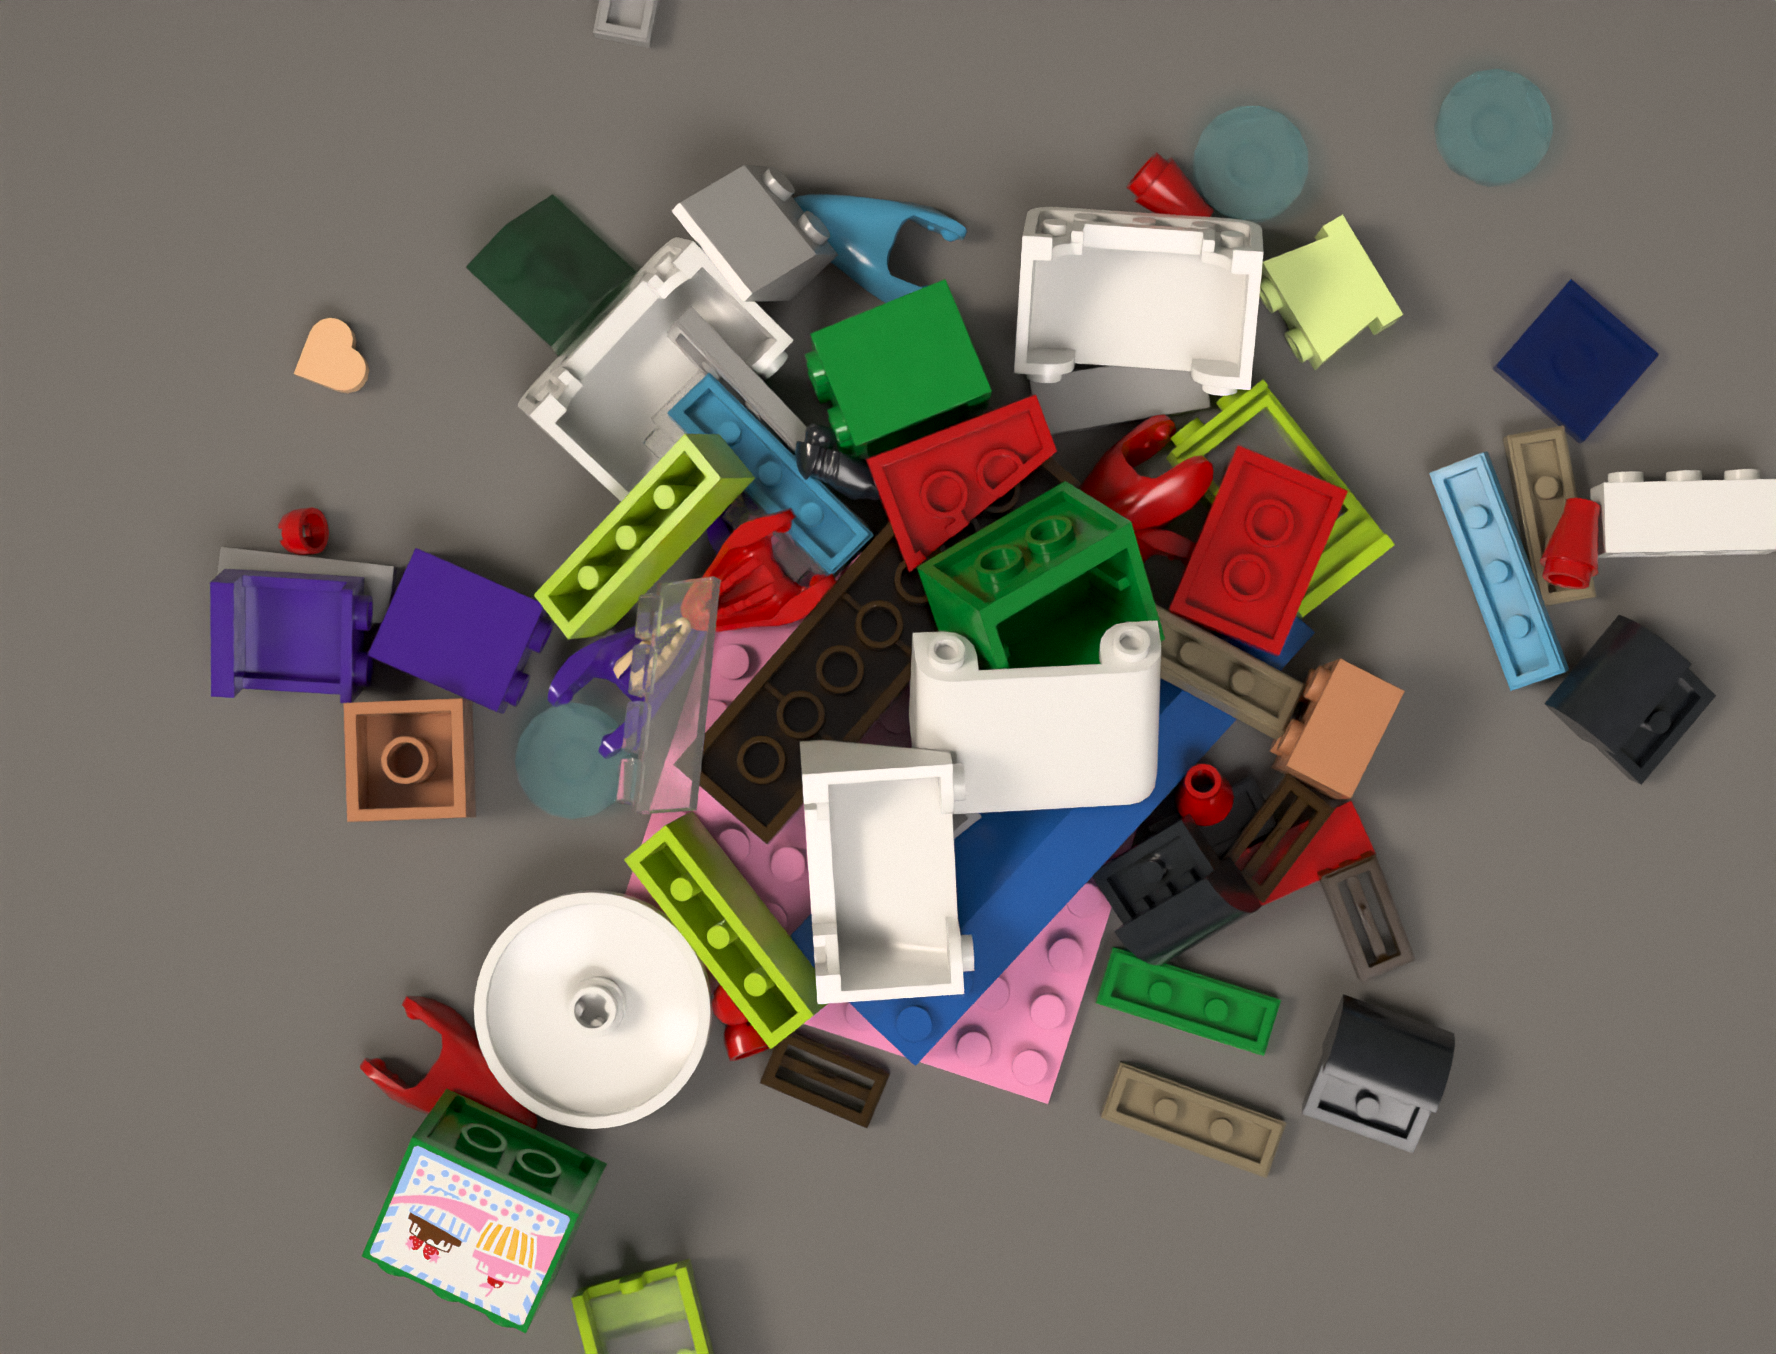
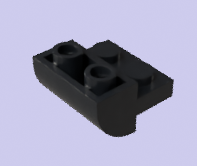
(1631, 698)
(1173, 892)
(1380, 1073)

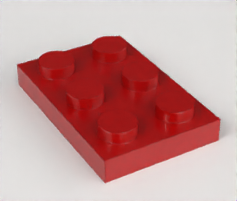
(1257, 550)

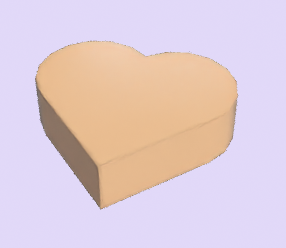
(331, 358)

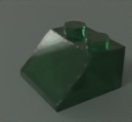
(551, 272)

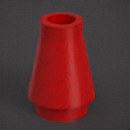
(1166, 189)
(1573, 547)
(1205, 807)

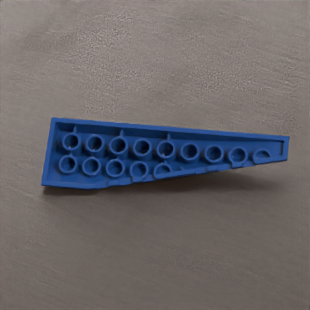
(1029, 863)

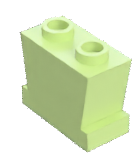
(1327, 293)

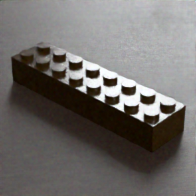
(833, 673)

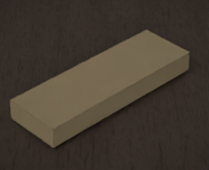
(1540, 485)
(1226, 676)
(1192, 1119)

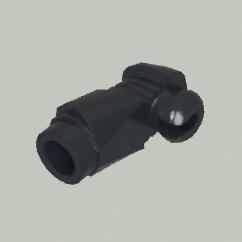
(842, 471)

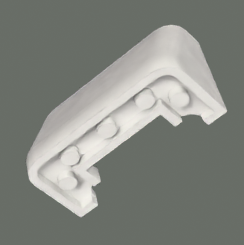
(1139, 294)
(626, 368)
(1042, 731)
(883, 871)

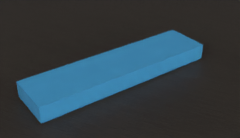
(822, 522)
(1499, 571)

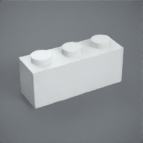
(1686, 514)

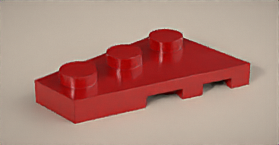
(955, 473)

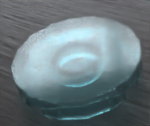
(1493, 127)
(1250, 163)
(562, 764)

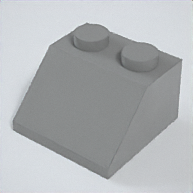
(757, 233)

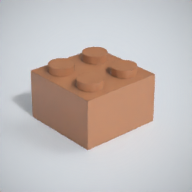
(1336, 728)
(409, 760)

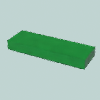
(1188, 1001)

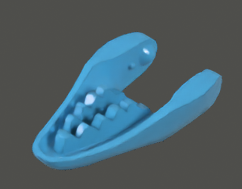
(866, 231)

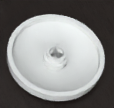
(592, 1009)

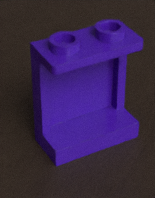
(461, 632)
(289, 633)

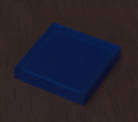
(1575, 361)

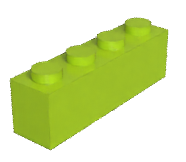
(644, 535)
(728, 927)

